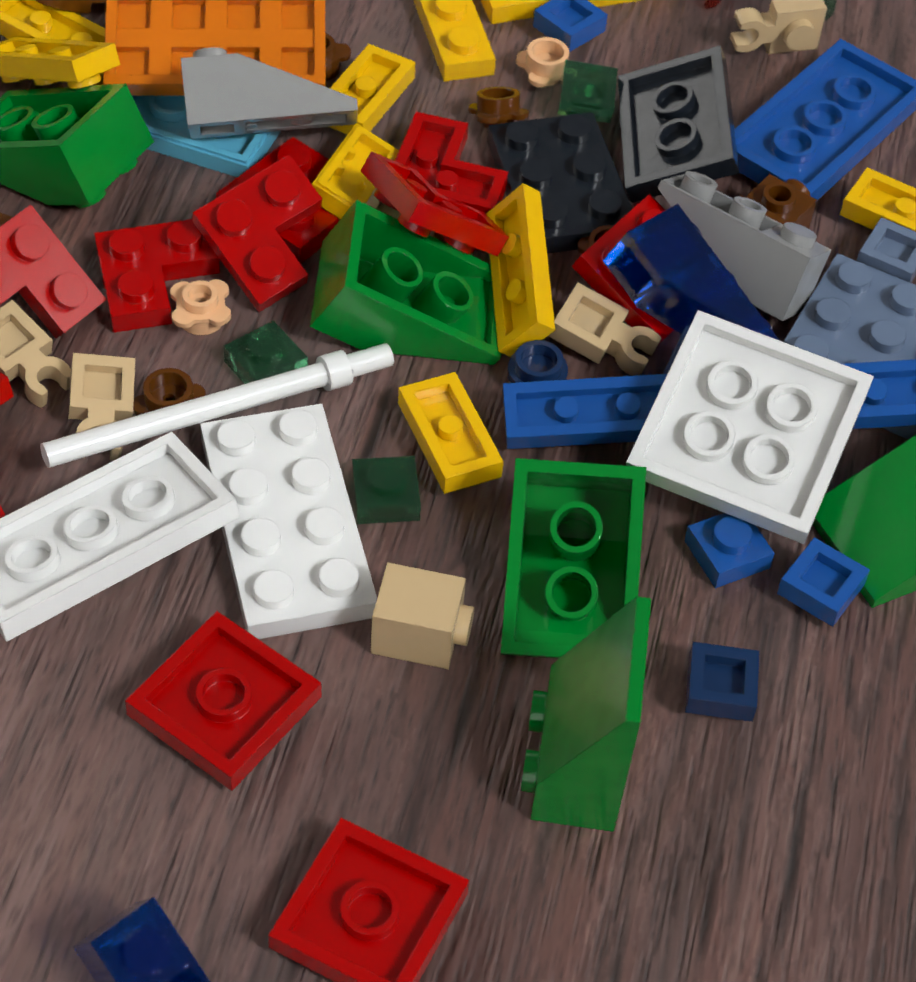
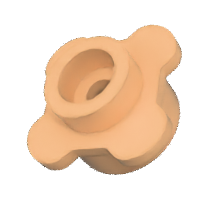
(544, 61)
(200, 306)

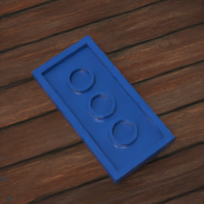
(825, 119)

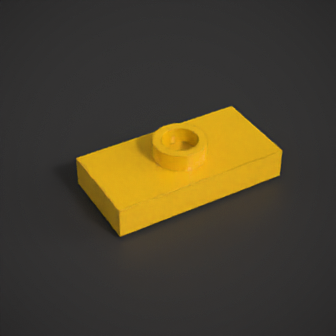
(340, 180)

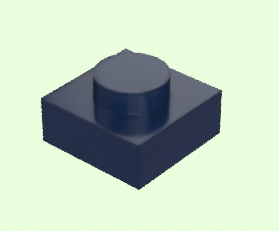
(722, 681)

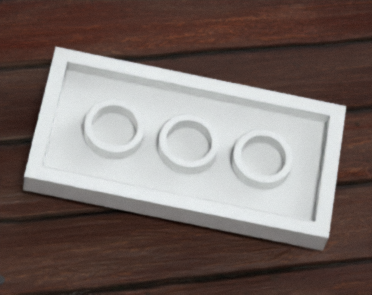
(105, 530)
(296, 534)

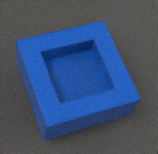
(570, 21)
(728, 548)
(823, 581)

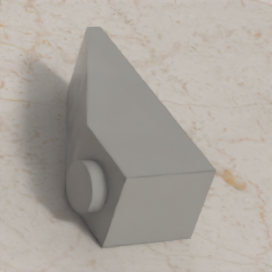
(245, 96)

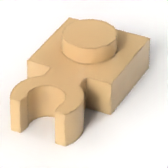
(785, 28)
(597, 327)
(26, 352)
(101, 391)

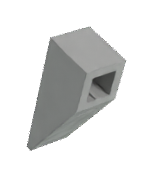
(769, 260)

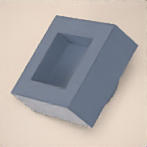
(891, 250)

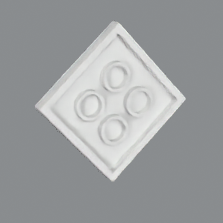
(750, 426)

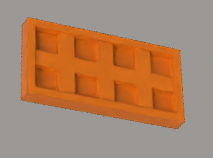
(158, 33)

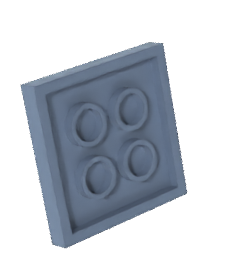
(859, 318)

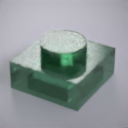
(588, 89)
(263, 354)
(386, 490)

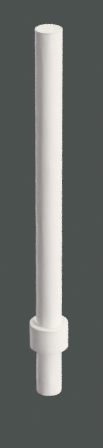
(329, 371)

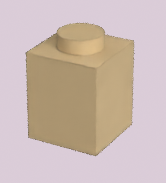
(420, 616)

